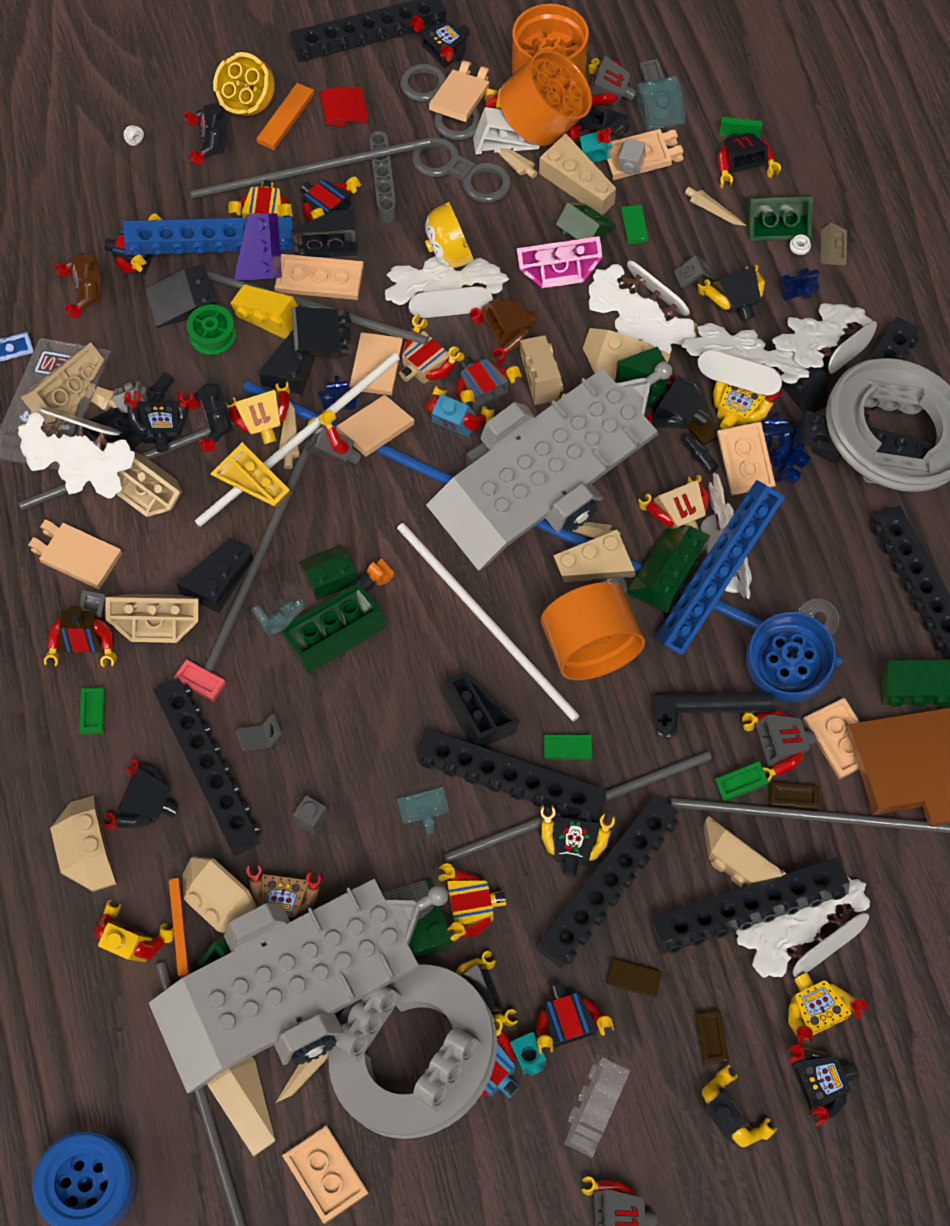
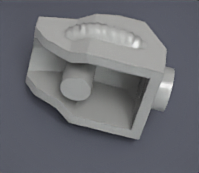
(118, 395)

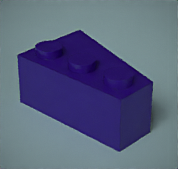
(260, 249)

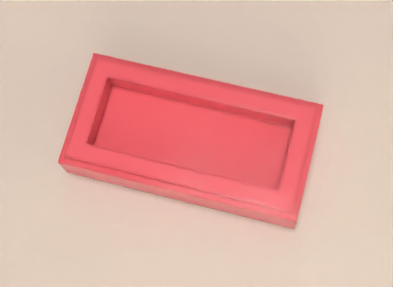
(200, 680)

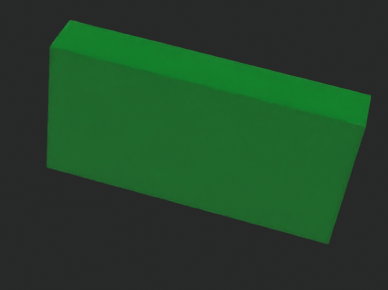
(739, 126)
(634, 224)
(92, 711)
(567, 747)
(742, 781)

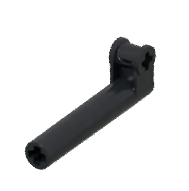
(670, 704)

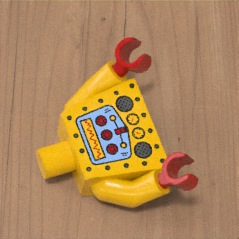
(740, 406)
(820, 1007)

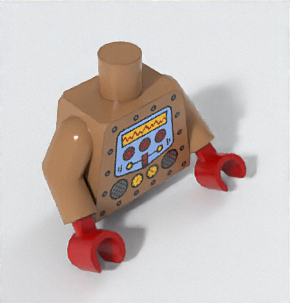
(291, 893)

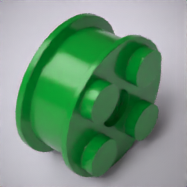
(211, 329)

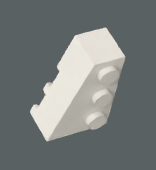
(496, 133)

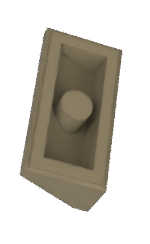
(833, 245)

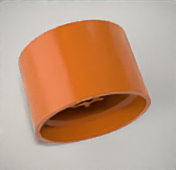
(553, 29)
(545, 97)
(592, 631)

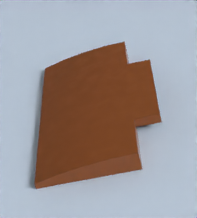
(906, 763)

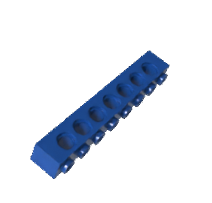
(193, 235)
(719, 567)

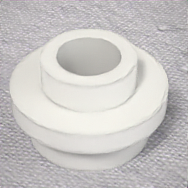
(133, 135)
(797, 242)

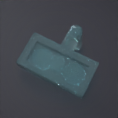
(281, 619)
(423, 807)

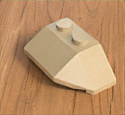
(607, 347)
(148, 487)
(152, 616)
(83, 846)
(736, 857)
(215, 892)

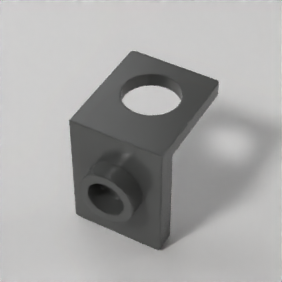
(693, 270)
(259, 736)

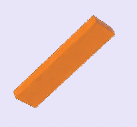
(285, 116)
(179, 927)

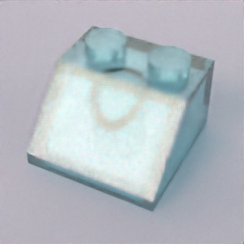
(661, 103)

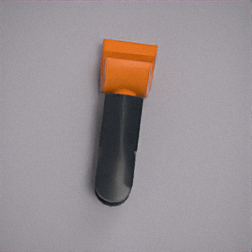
(379, 572)

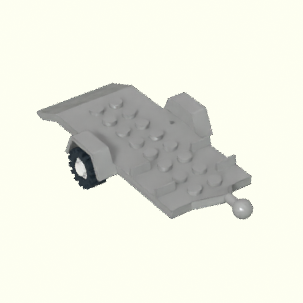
(556, 453)
(285, 975)

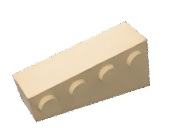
(577, 175)

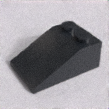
(327, 235)
(180, 295)
(322, 332)
(116, 420)

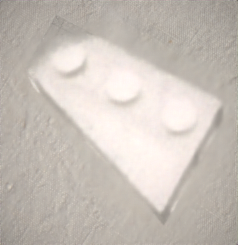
(596, 1106)

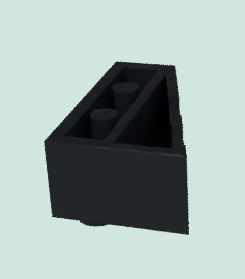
(287, 366)
(808, 392)
(217, 575)
(477, 712)

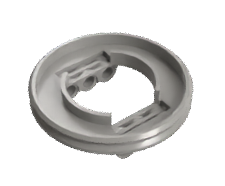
(891, 386)
(454, 1074)

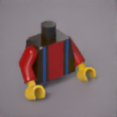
(80, 633)

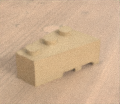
(541, 370)
(595, 560)

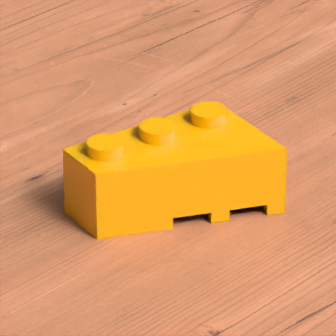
(265, 309)
(252, 476)

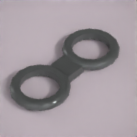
(427, 97)
(462, 170)

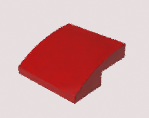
(343, 105)

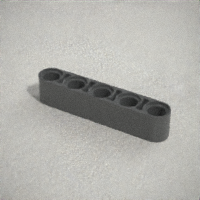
(383, 179)

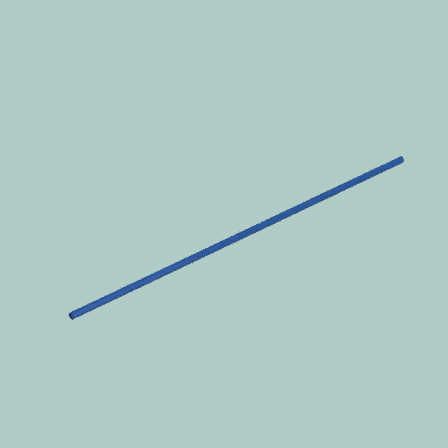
(544, 525)

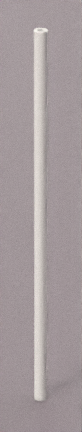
(302, 435)
(488, 622)

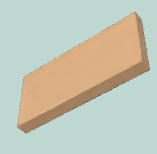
(320, 276)

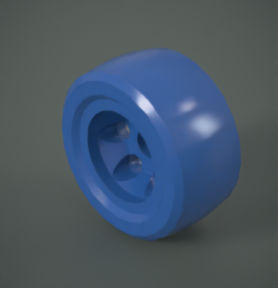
(786, 628)
(59, 1163)

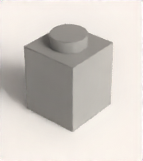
(632, 156)

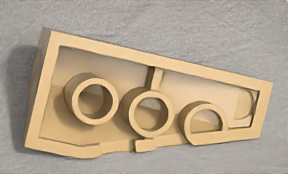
(66, 384)
(244, 1103)

